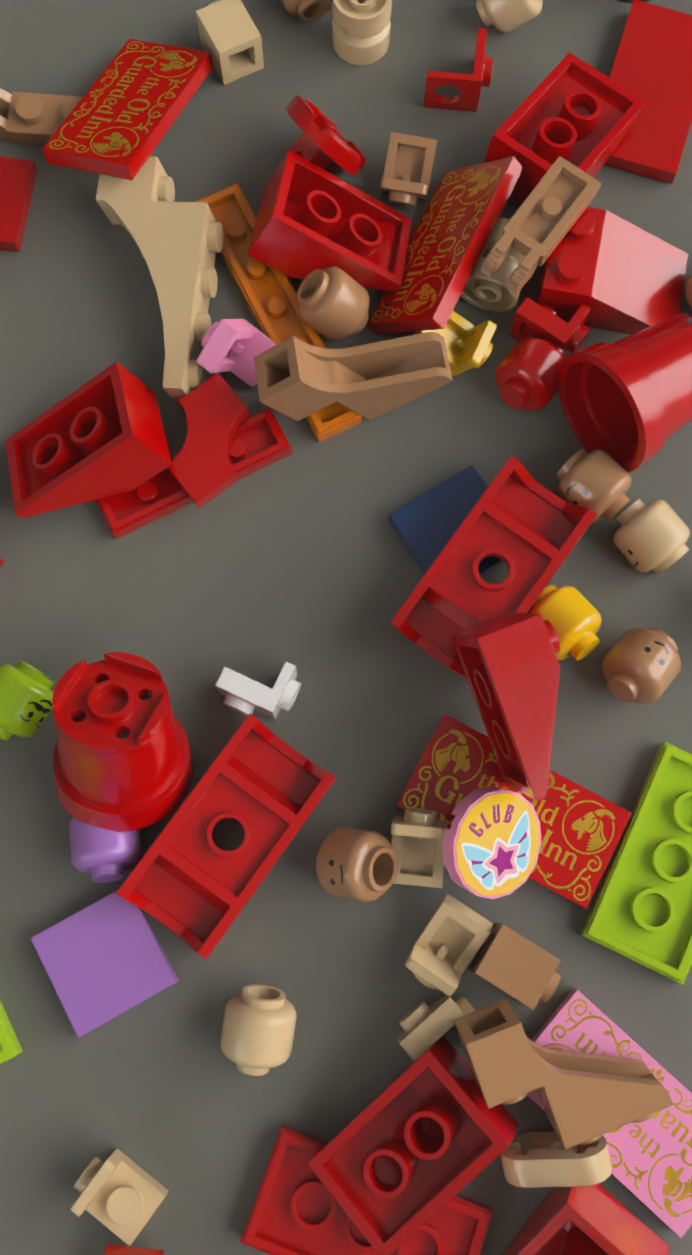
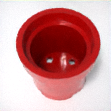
(630, 391)
(112, 778)

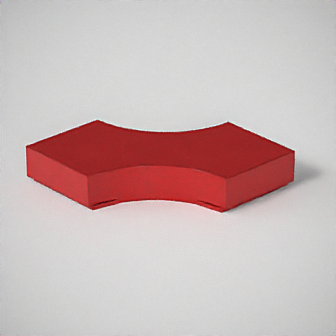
(212, 419)

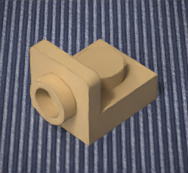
(118, 1195)

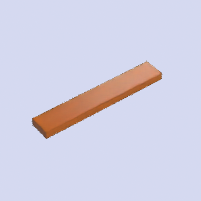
(270, 296)

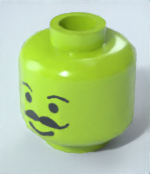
(23, 700)

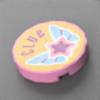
(492, 842)

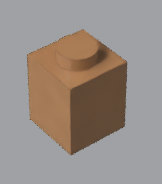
(517, 966)

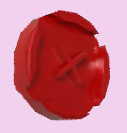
(321, 139)

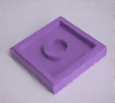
(103, 961)

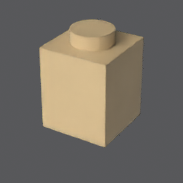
(231, 39)

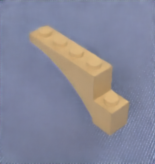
(180, 253)

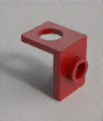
(468, 84)

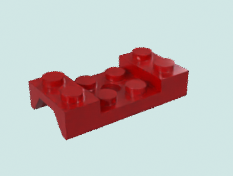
(511, 521)
(191, 880)

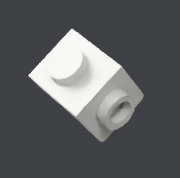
(247, 695)

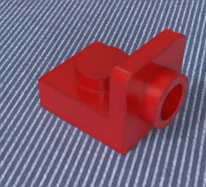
(544, 322)

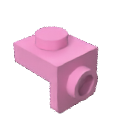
(232, 347)

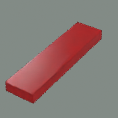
(253, 447)

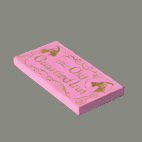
(645, 1156)

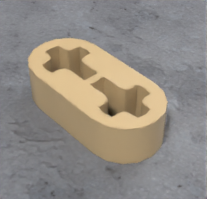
(542, 1161)

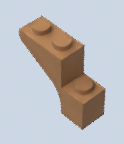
(363, 378)
(578, 1090)

